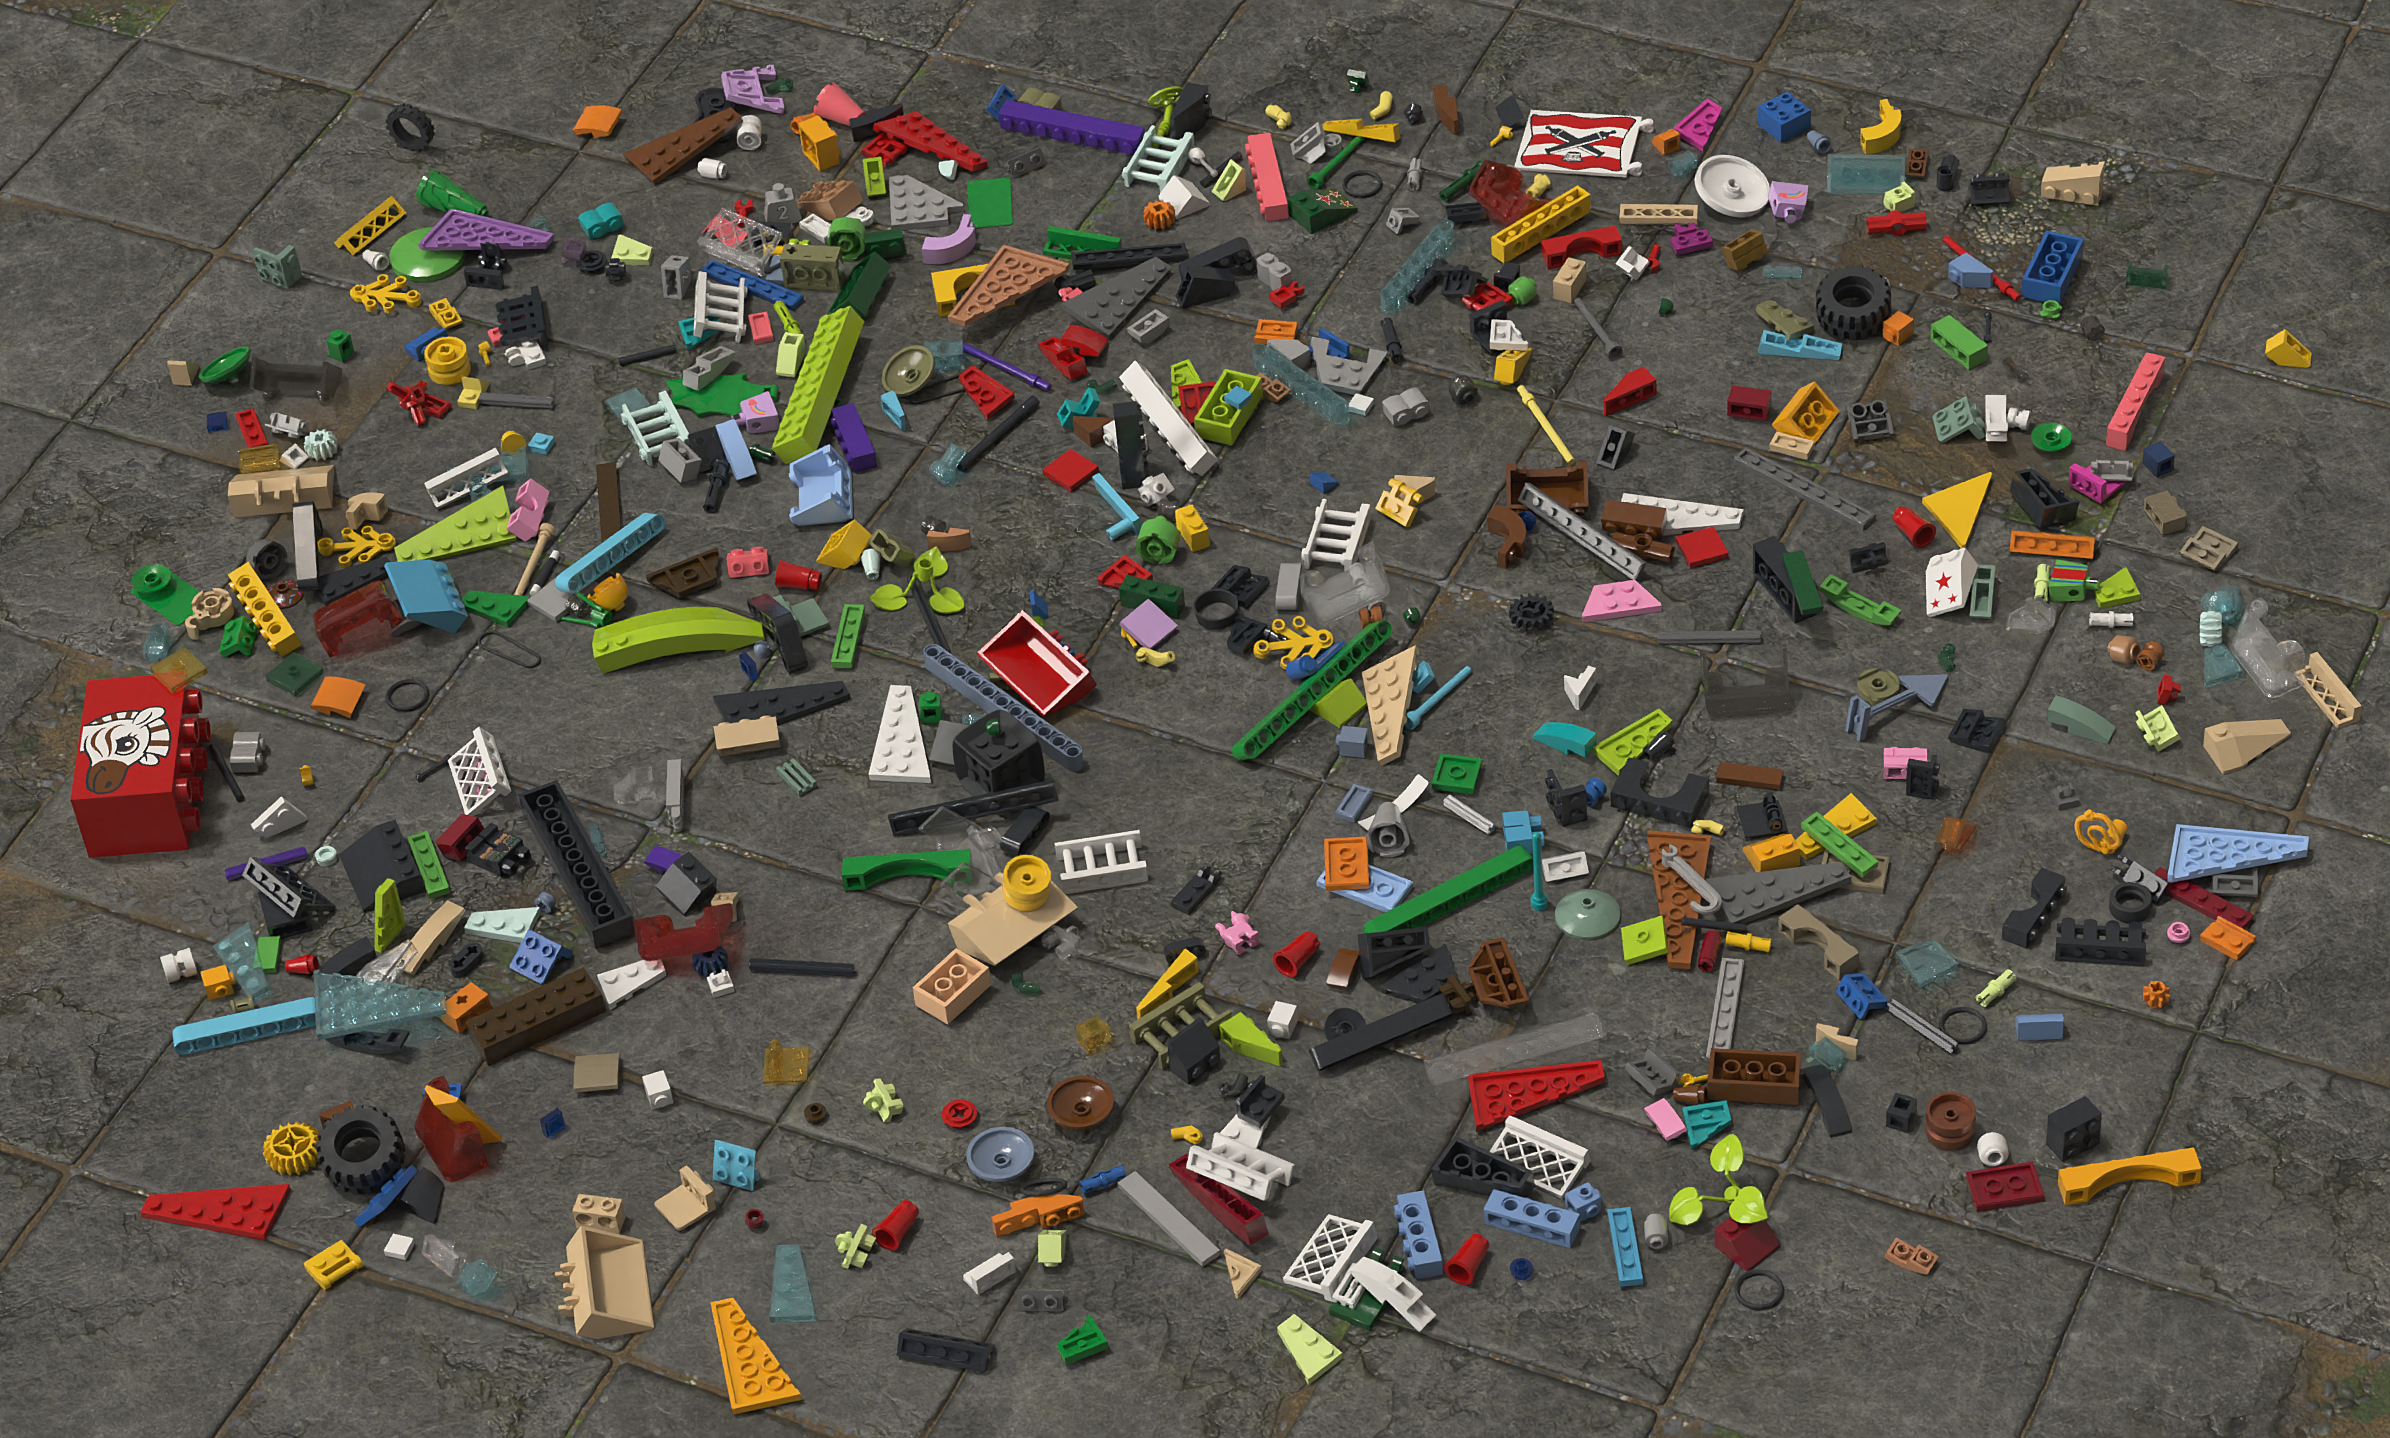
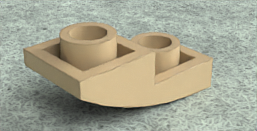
(1847, 1044)

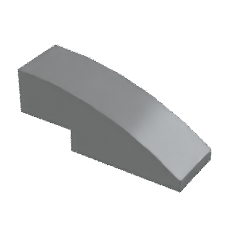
(707, 367)

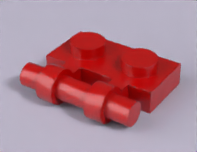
(882, 145)
(1487, 294)

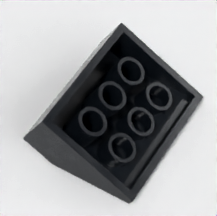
(381, 856)

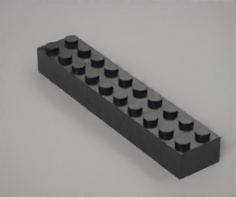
(576, 864)

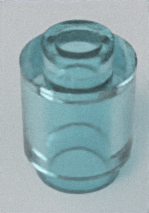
(1683, 163)

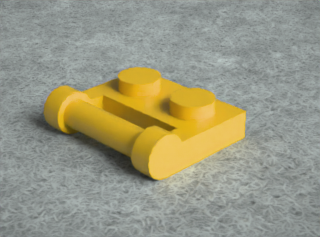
(332, 1264)

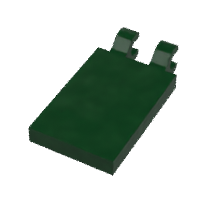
(1368, 1307)

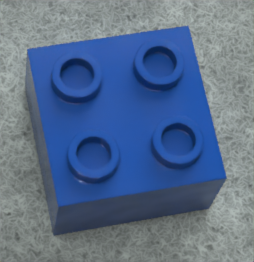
(1784, 117)

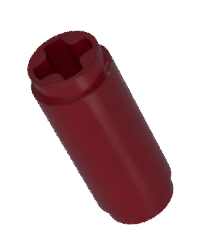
(1709, 950)

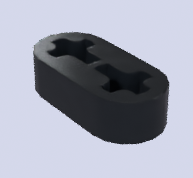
(1194, 945)
(467, 959)

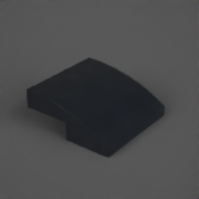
(1242, 584)
(1976, 730)

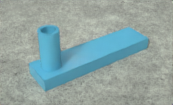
(1130, 519)

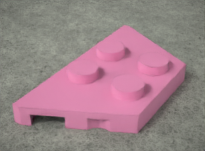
(1619, 600)

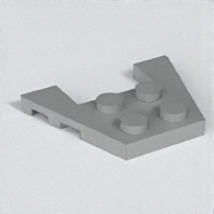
(1344, 374)

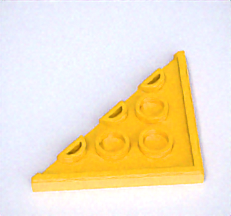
(1959, 507)

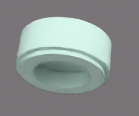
(326, 856)

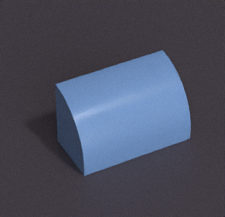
(2039, 1026)

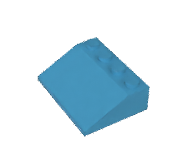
(427, 593)

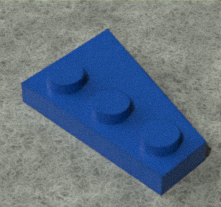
(388, 1193)

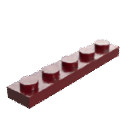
(2205, 901)

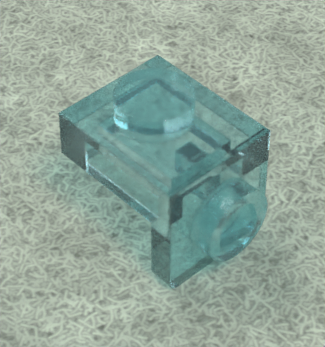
(1826, 1053)

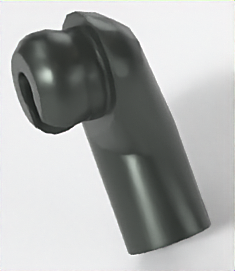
(1235, 1089)

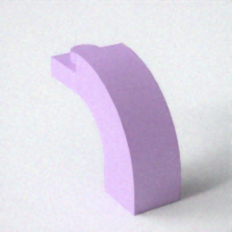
(952, 247)

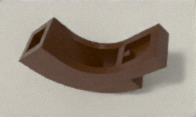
(1511, 527)

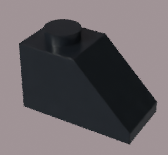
(1615, 446)

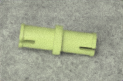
(2042, 582)
(1996, 988)

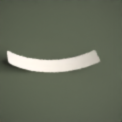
(1405, 799)

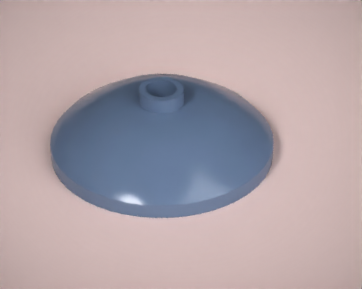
(1000, 1154)

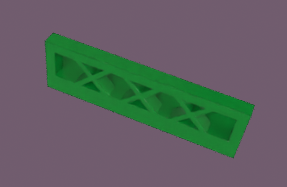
(1078, 240)

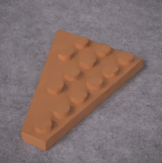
(1005, 279)

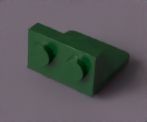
(885, 243)

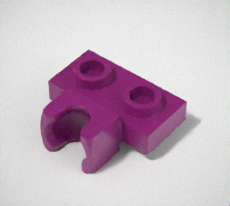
(1690, 239)

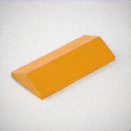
(460, 1112)

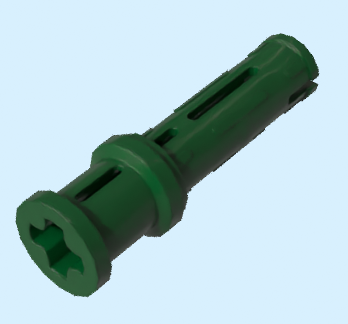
(1461, 183)

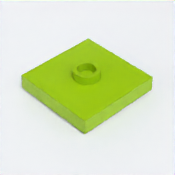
(1644, 940)

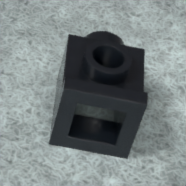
(1506, 276)
(1901, 1112)

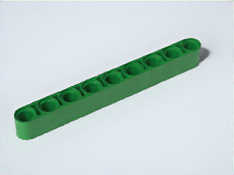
(1455, 892)

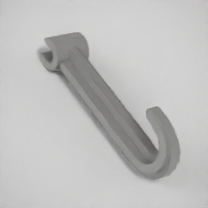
(1673, 860)

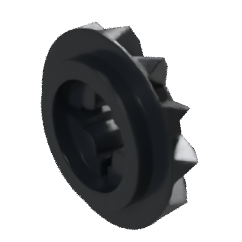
(597, 257)

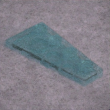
(790, 1288)

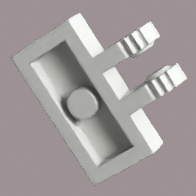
(527, 354)

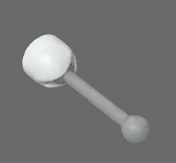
(1199, 155)

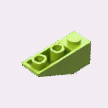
(1246, 1039)

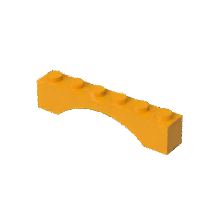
(2172, 1167)

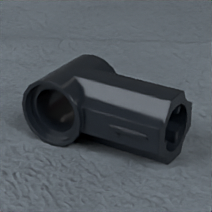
(1946, 172)
(1082, 281)

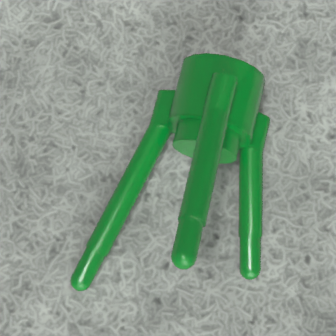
(599, 615)

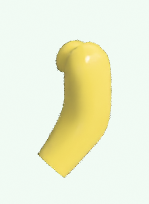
(1384, 107)
(1154, 658)

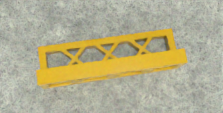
(366, 223)

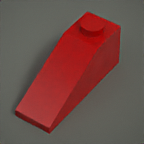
(1630, 390)

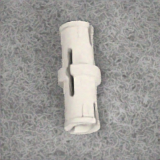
(2111, 619)

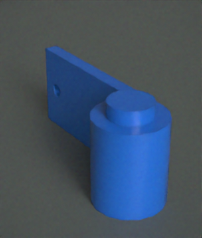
(1306, 665)

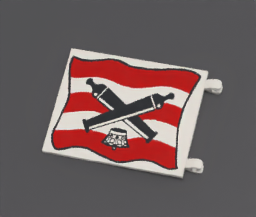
(1581, 143)

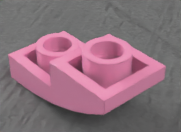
(1665, 1119)

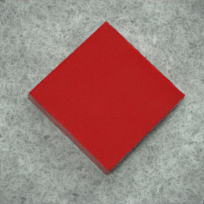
(1070, 470)
(1701, 547)

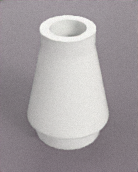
(377, 260)

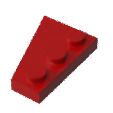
(985, 392)

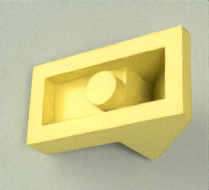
(470, 395)

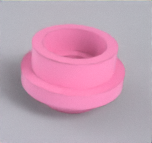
(2178, 932)

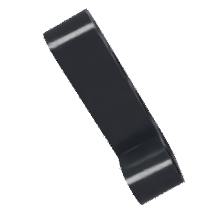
(1225, 256)

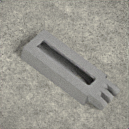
(675, 793)

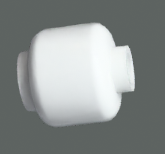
(1992, 1149)

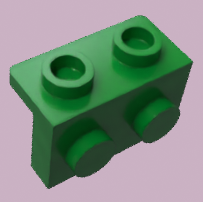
(238, 635)

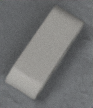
(1288, 586)

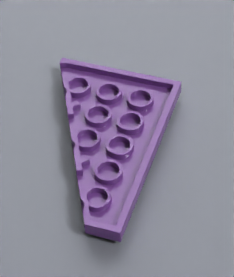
(466, 231)

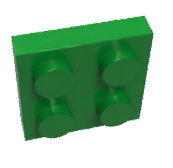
(1456, 773)

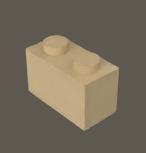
(1569, 280)

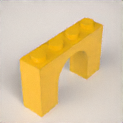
(950, 283)

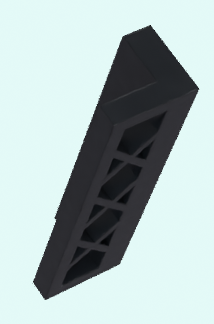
(944, 1349)

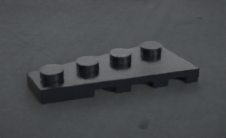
(345, 581)

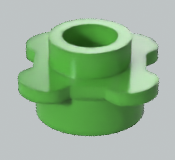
(2051, 309)

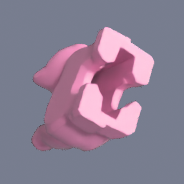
(1238, 933)

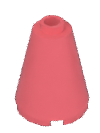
(837, 105)

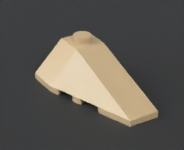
(2236, 743)

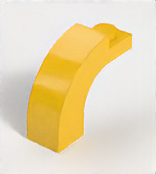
(1884, 135)

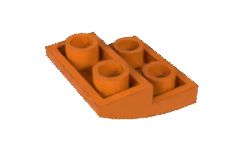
(598, 120)
(338, 696)

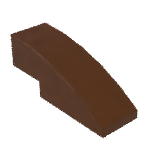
(1446, 108)

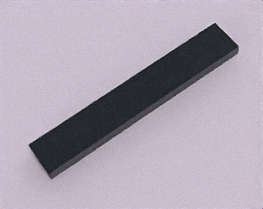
(1127, 256)

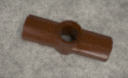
(1644, 547)

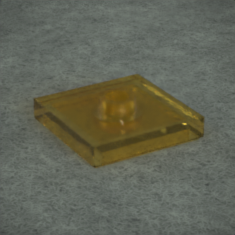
(178, 670)

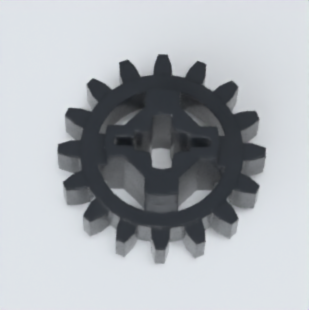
(1531, 612)

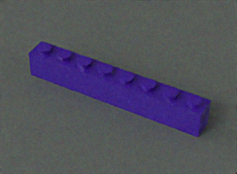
(1071, 127)

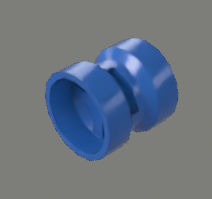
(1594, 789)

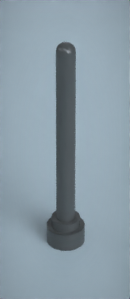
(1613, 348)

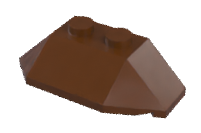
(1496, 975)

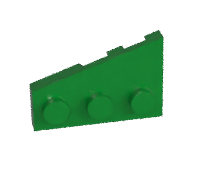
(495, 606)

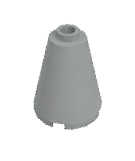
(1388, 831)

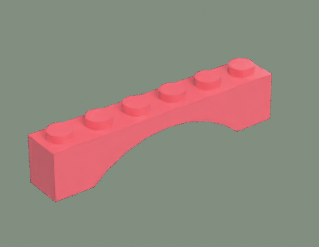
(2126, 416)

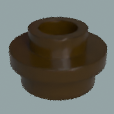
(815, 1113)

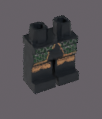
(497, 851)

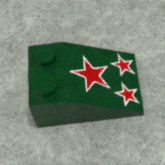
(1319, 208)

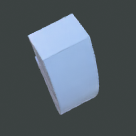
(735, 450)

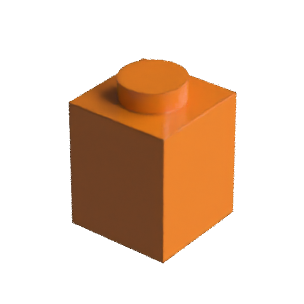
(1898, 328)

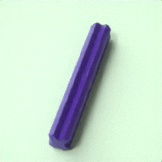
(281, 858)

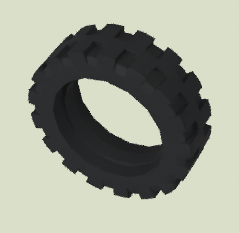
(401, 135)

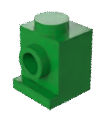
(337, 343)
(930, 703)

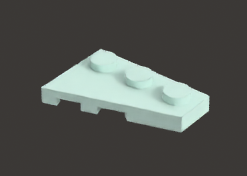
(503, 924)

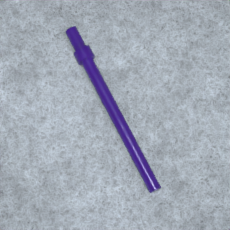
(1032, 379)

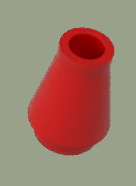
(304, 964)

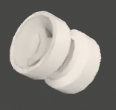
(2018, 418)

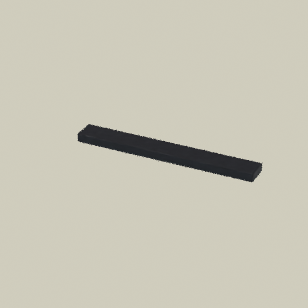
(978, 806)

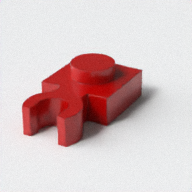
(1284, 296)

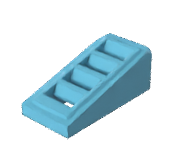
(893, 409)

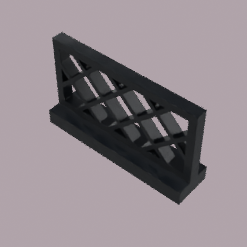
(286, 888)

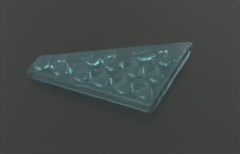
(356, 1005)

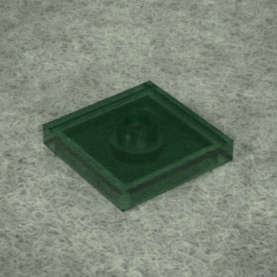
(294, 674)

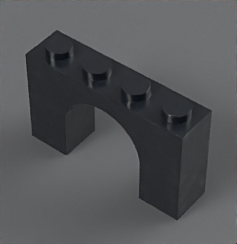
(1677, 809)

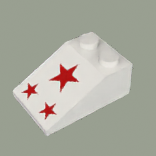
(1949, 581)

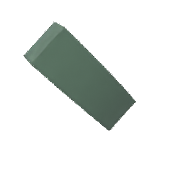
(1982, 592)
(2080, 720)

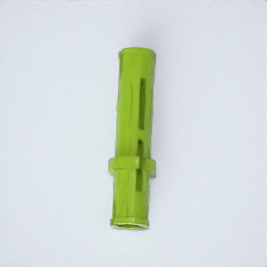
(782, 311)

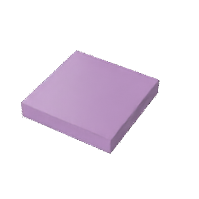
(1148, 625)

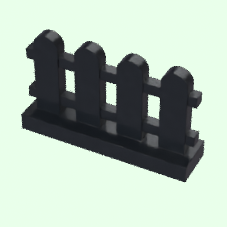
(522, 319)
(2100, 951)

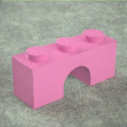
(526, 519)

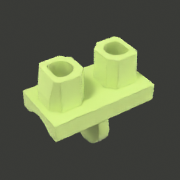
(881, 1100)
(846, 1242)

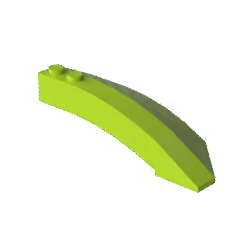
(672, 633)

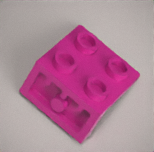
(2091, 484)

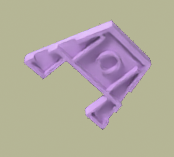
(745, 88)

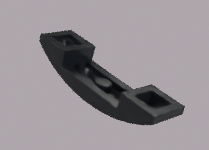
(372, 1042)
(1828, 1100)

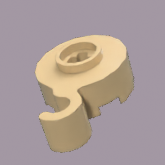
(209, 610)

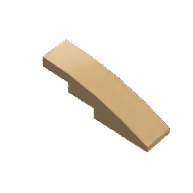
(433, 933)

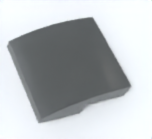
(943, 741)
(2236, 883)

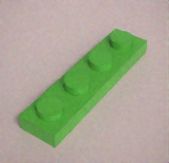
(848, 636)
(1839, 844)
(428, 865)

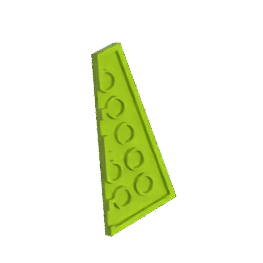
(468, 530)

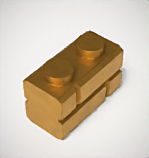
(1744, 250)

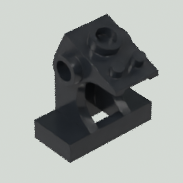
(490, 270)

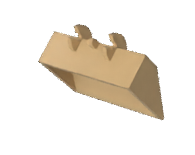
(278, 490)
(996, 930)
(606, 1284)

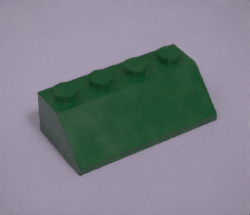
(862, 285)

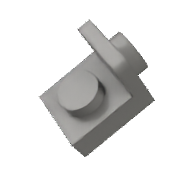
(1400, 217)

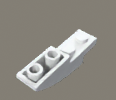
(1390, 1286)

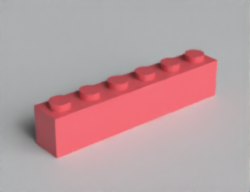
(1267, 176)

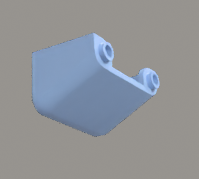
(823, 488)

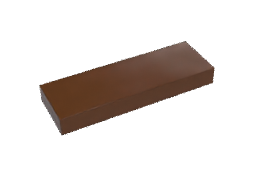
(1749, 775)

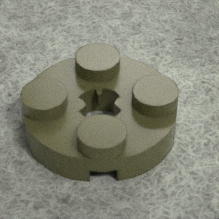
(1876, 695)

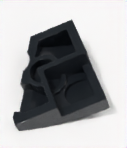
(423, 1195)

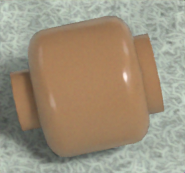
(2124, 649)

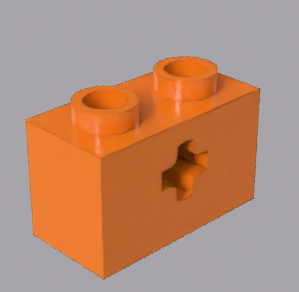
(465, 1005)

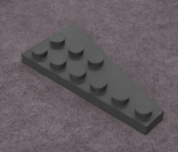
(1113, 301)
(1762, 893)

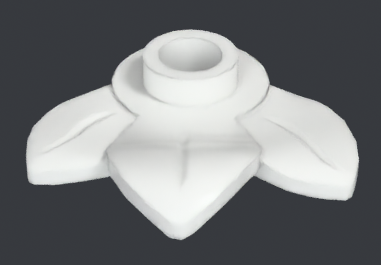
(863, 214)

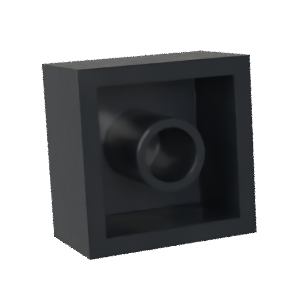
(2074, 1129)

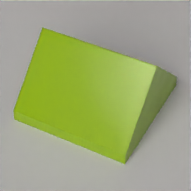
(1340, 703)

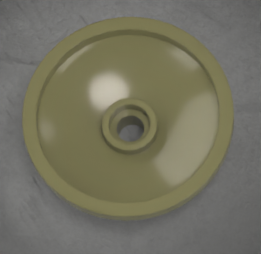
(908, 370)

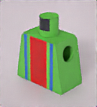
(2071, 582)

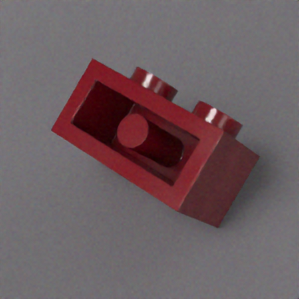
(1749, 403)
(458, 836)

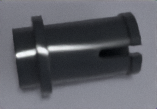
(1271, 636)

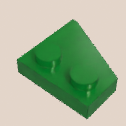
(1082, 1342)

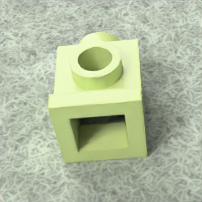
(1900, 198)

